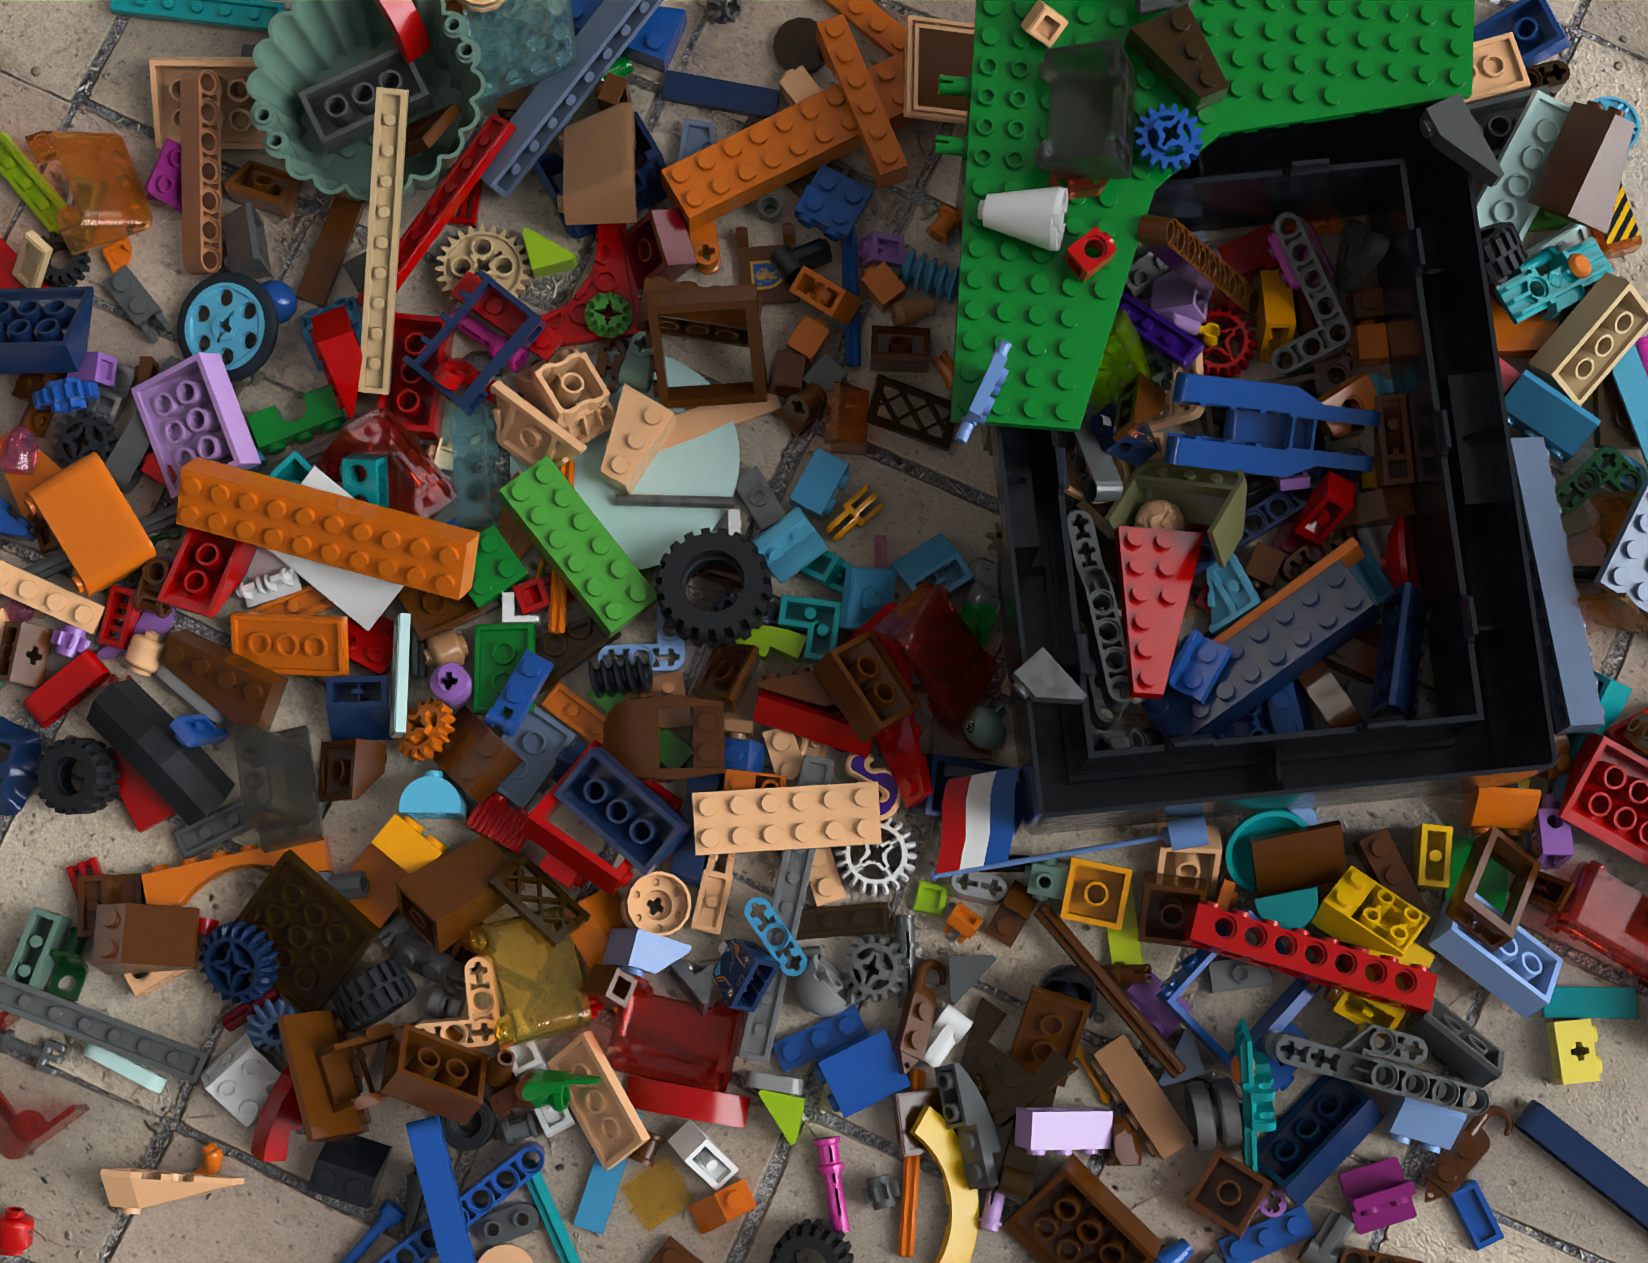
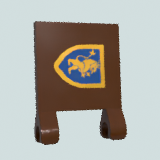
(757, 268)

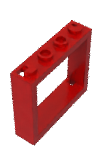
(573, 853)

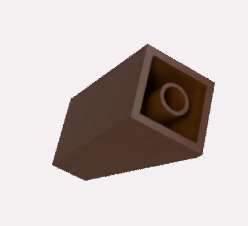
(1585, 166)
(454, 892)

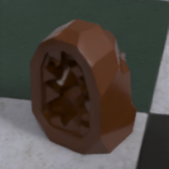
(1124, 1145)

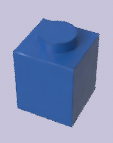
(744, 755)

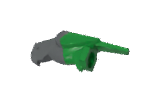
(982, 599)

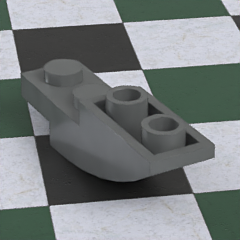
(968, 1113)

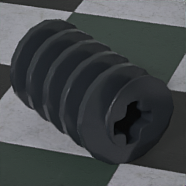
(621, 677)

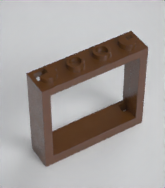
(705, 300)

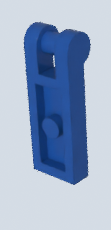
(519, 692)

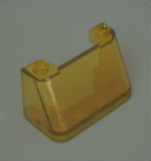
(535, 981)

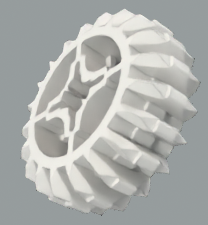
(890, 877)

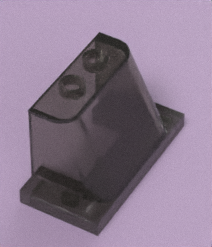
(278, 785)

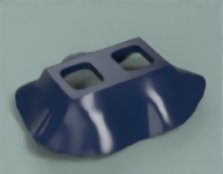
(19, 768)

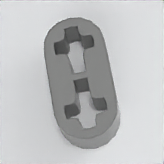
(977, 889)
(774, 1083)

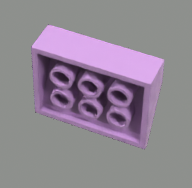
(193, 415)

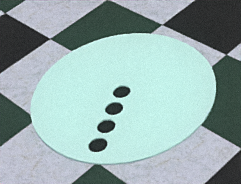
(691, 468)

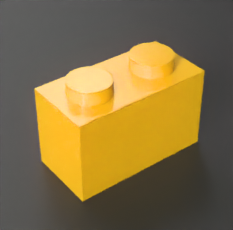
(1431, 856)

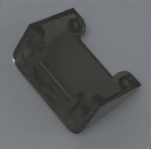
(1089, 111)

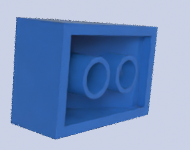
(1533, 27)

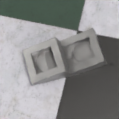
(114, 399)

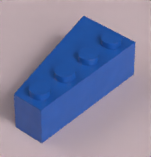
(655, 41)

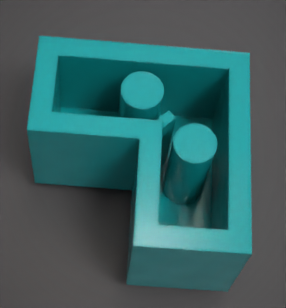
(816, 619)

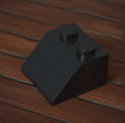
(350, 1170)

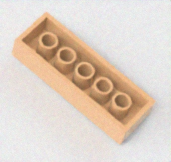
(786, 818)

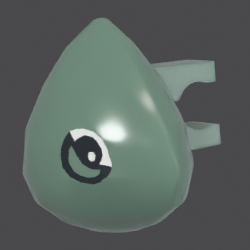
(985, 726)

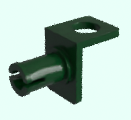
(70, 963)

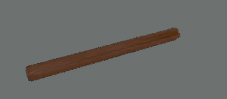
(1110, 991)

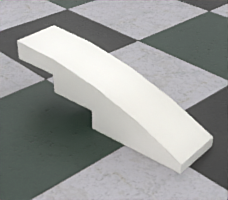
(530, 1057)

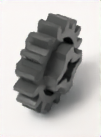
(880, 956)

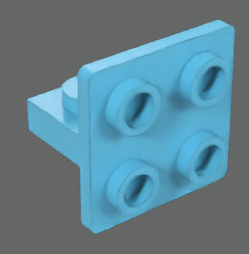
(790, 544)

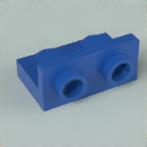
(1197, 666)

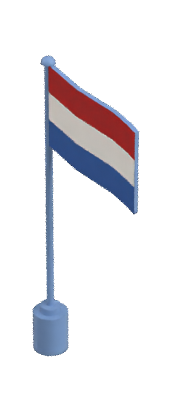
(981, 827)

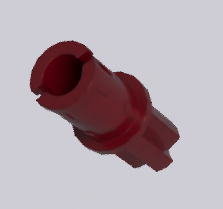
(238, 1015)

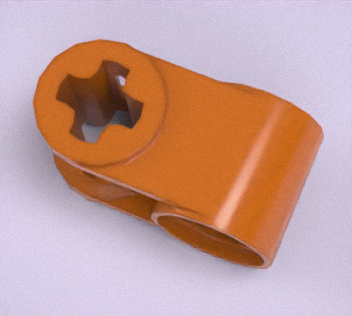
(705, 242)

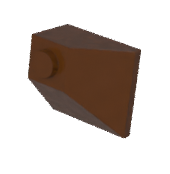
(349, 768)

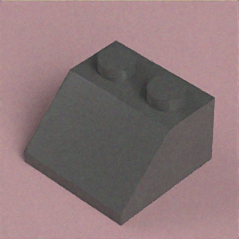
(246, 243)

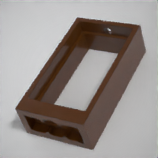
(1466, 909)

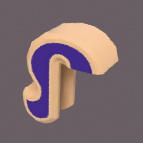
(859, 769)

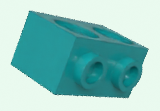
(374, 486)

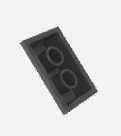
(1457, 1044)

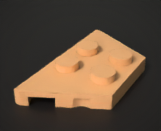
(529, 432)

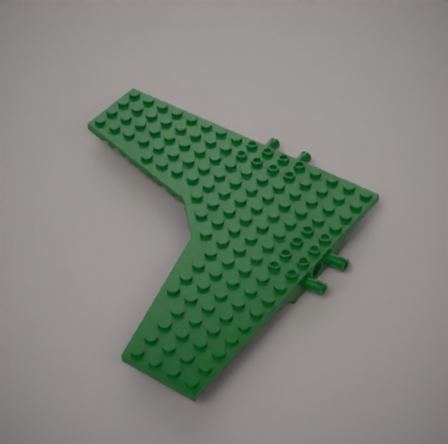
(1282, 69)

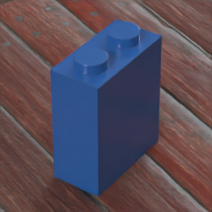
(861, 1072)

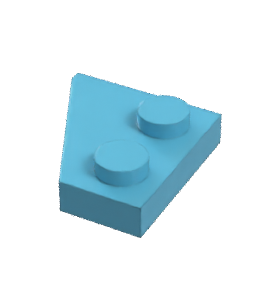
(1229, 595)

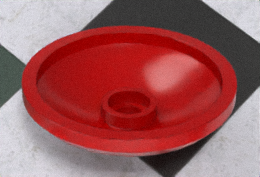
(1400, 554)

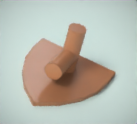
(672, 684)

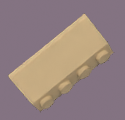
(1592, 338)

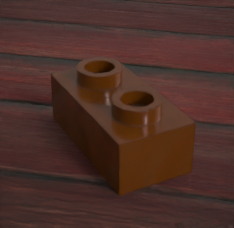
(612, 91)

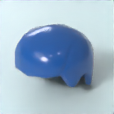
(283, 299)

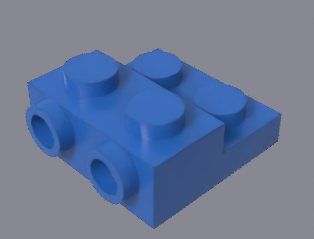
(832, 204)

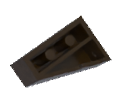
(1181, 56)

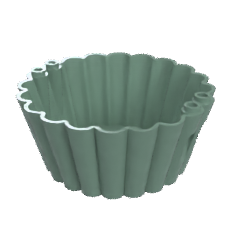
(331, 37)

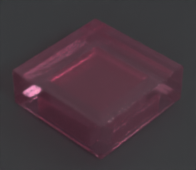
(880, 551)

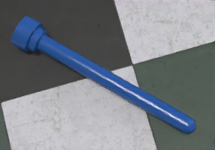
(389, 1215)

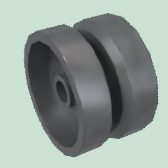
(1213, 1113)

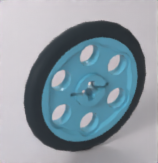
(244, 292)

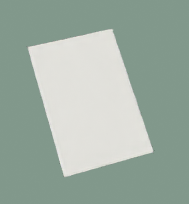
(354, 593)

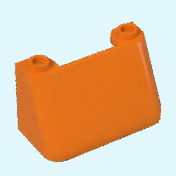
(91, 524)

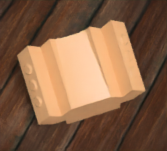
(569, 393)

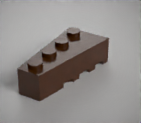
(226, 680)

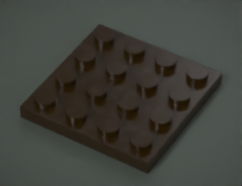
(312, 930)

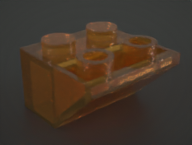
(847, 427)

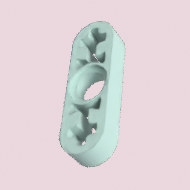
(126, 1067)

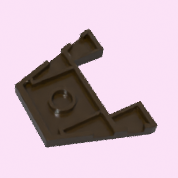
(1000, 1078)

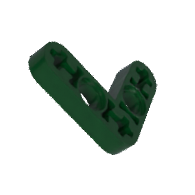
(1611, 476)

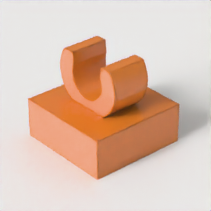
(964, 921)

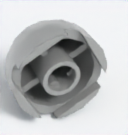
(822, 989)

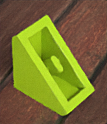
(546, 256)
(786, 1111)

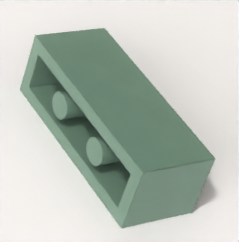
(32, 958)

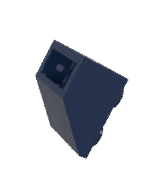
(359, 707)

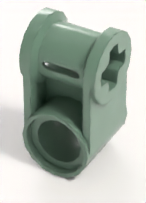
(636, 366)

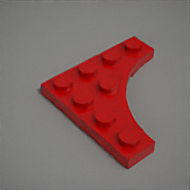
(609, 273)

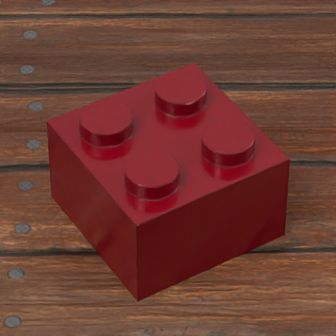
(659, 246)

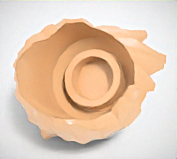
(1160, 515)

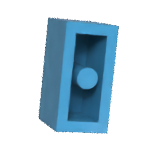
(820, 484)

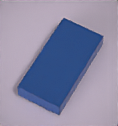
(1475, 1215)

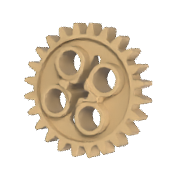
(463, 255)

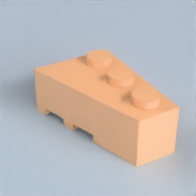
(635, 438)

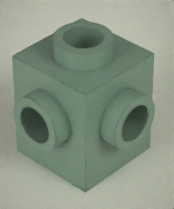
(1046, 888)

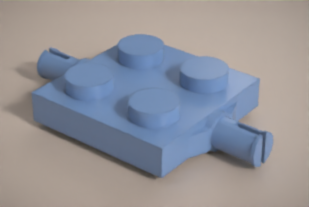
(990, 385)

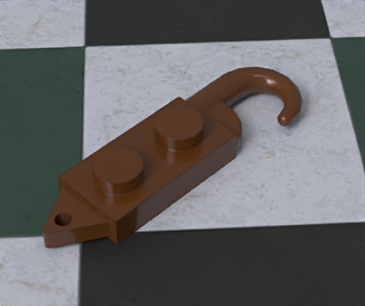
(917, 1017)
(1464, 1155)

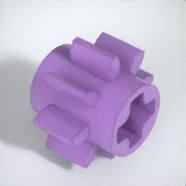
(70, 641)

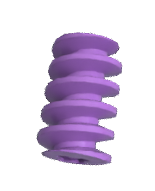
(445, 677)

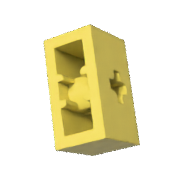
(1567, 1036)

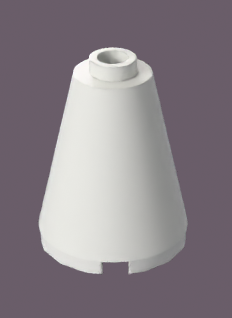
(1028, 215)

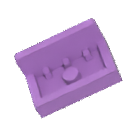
(1154, 1011)

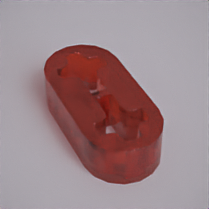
(1078, 185)

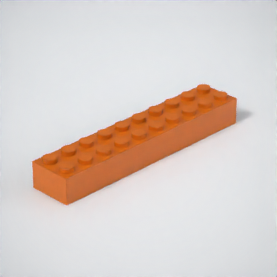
(777, 149)
(327, 528)

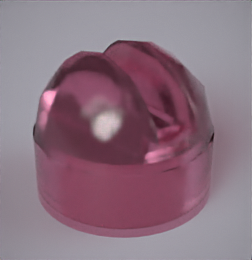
(20, 612)

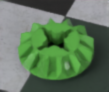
(596, 321)

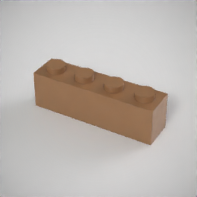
(1141, 1096)

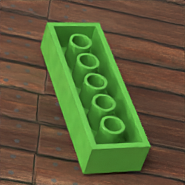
(577, 547)

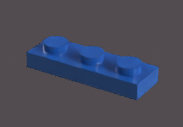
(818, 1039)
(1267, 1236)

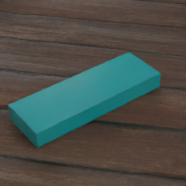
(1591, 1003)

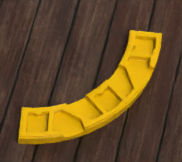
(963, 1203)

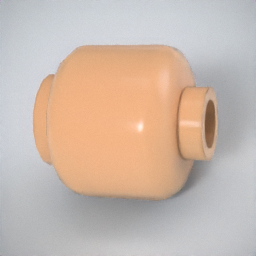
(145, 652)

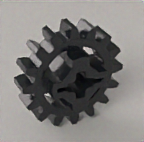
(86, 431)

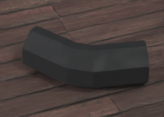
(142, 736)

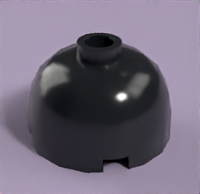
(1073, 982)

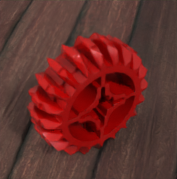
(1223, 354)

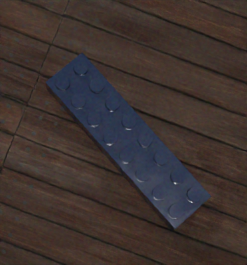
(1272, 654)

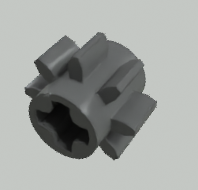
(724, 10)
(881, 1192)

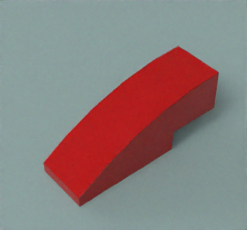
(276, 1121)

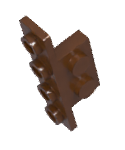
(26, 384)

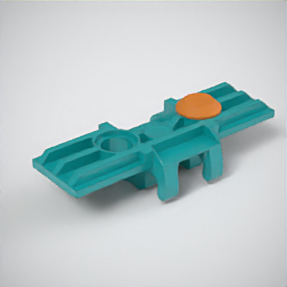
(1560, 288)
(1254, 1077)

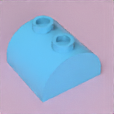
(433, 798)

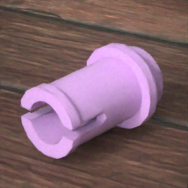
(992, 1211)

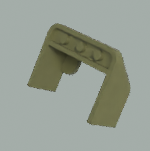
(1201, 493)

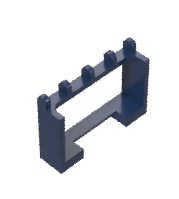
(525, 336)

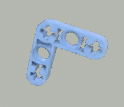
(664, 645)

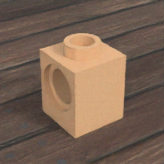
(797, 85)

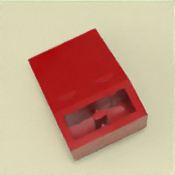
(340, 355)

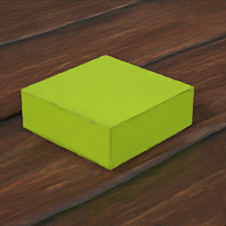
(930, 898)

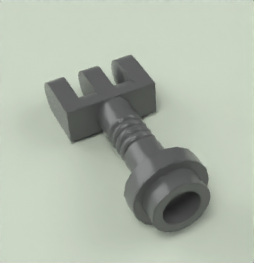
(8, 1041)

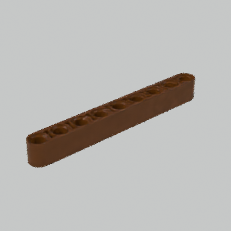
(1197, 264)

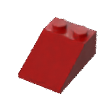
(205, 572)

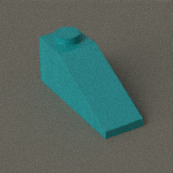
(1613, 698)

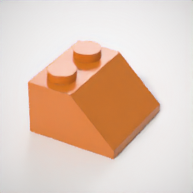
(1505, 808)

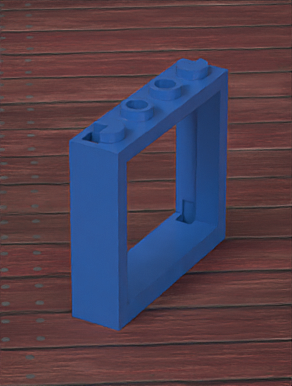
(1276, 1018)

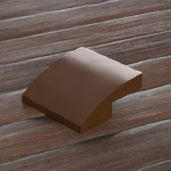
(105, 889)

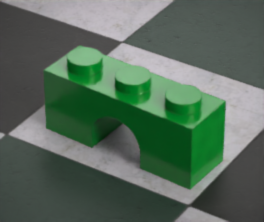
(321, 416)

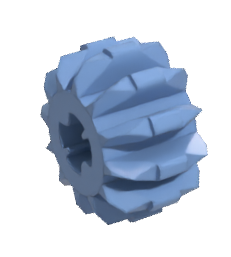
(261, 1023)

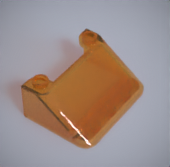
(102, 185)

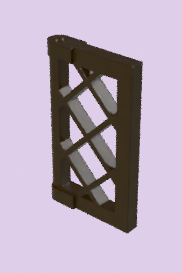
(895, 426)
(512, 874)

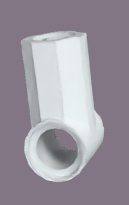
(947, 1031)

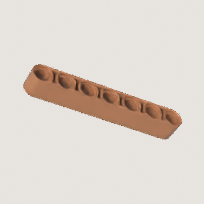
(201, 172)

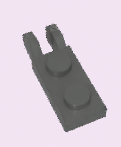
(136, 301)

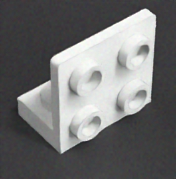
(241, 1080)

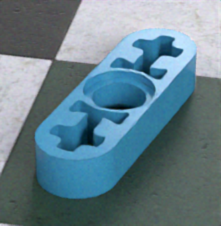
(795, 951)

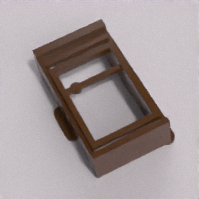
(338, 1074)

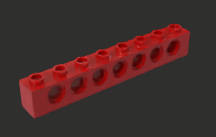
(1419, 983)

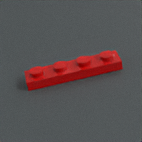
(506, 318)

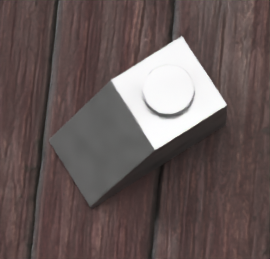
(1046, 681)

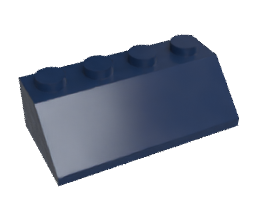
(622, 810)
(1316, 1136)

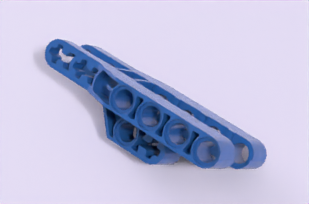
(1261, 415)

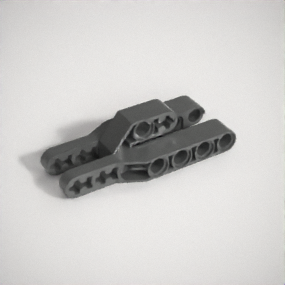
(1094, 591)
(1350, 1063)

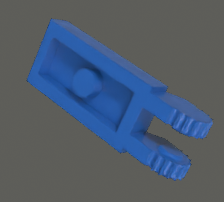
(197, 731)

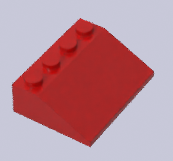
(1609, 796)

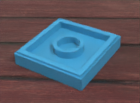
(865, 593)

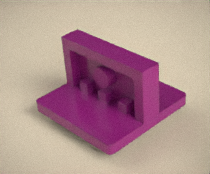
(164, 180)
(1378, 1195)

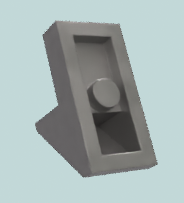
(694, 987)

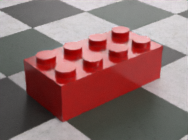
(410, 397)

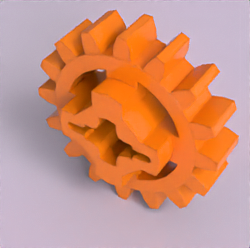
(426, 730)

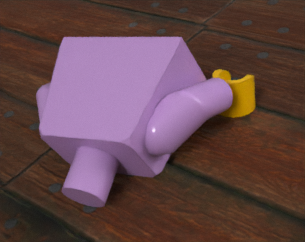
(1182, 306)

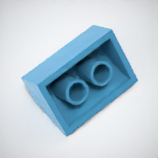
(1544, 412)

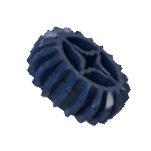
(247, 954)

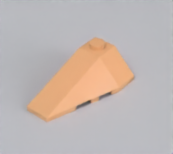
(149, 1188)

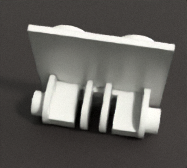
(267, 579)

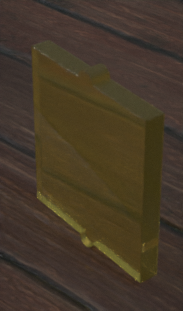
(658, 1194)

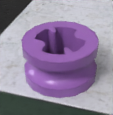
(1281, 1204)

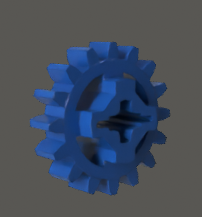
(1180, 146)
(65, 395)

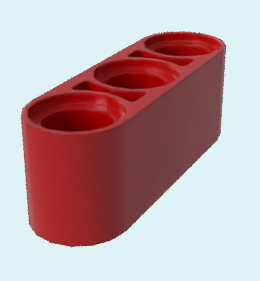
(66, 688)

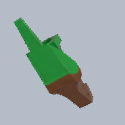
(538, 1089)

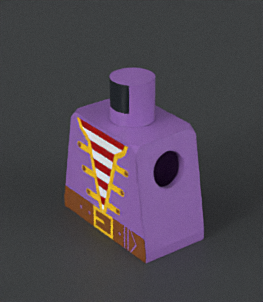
(1551, 836)

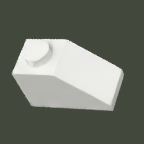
(703, 1155)

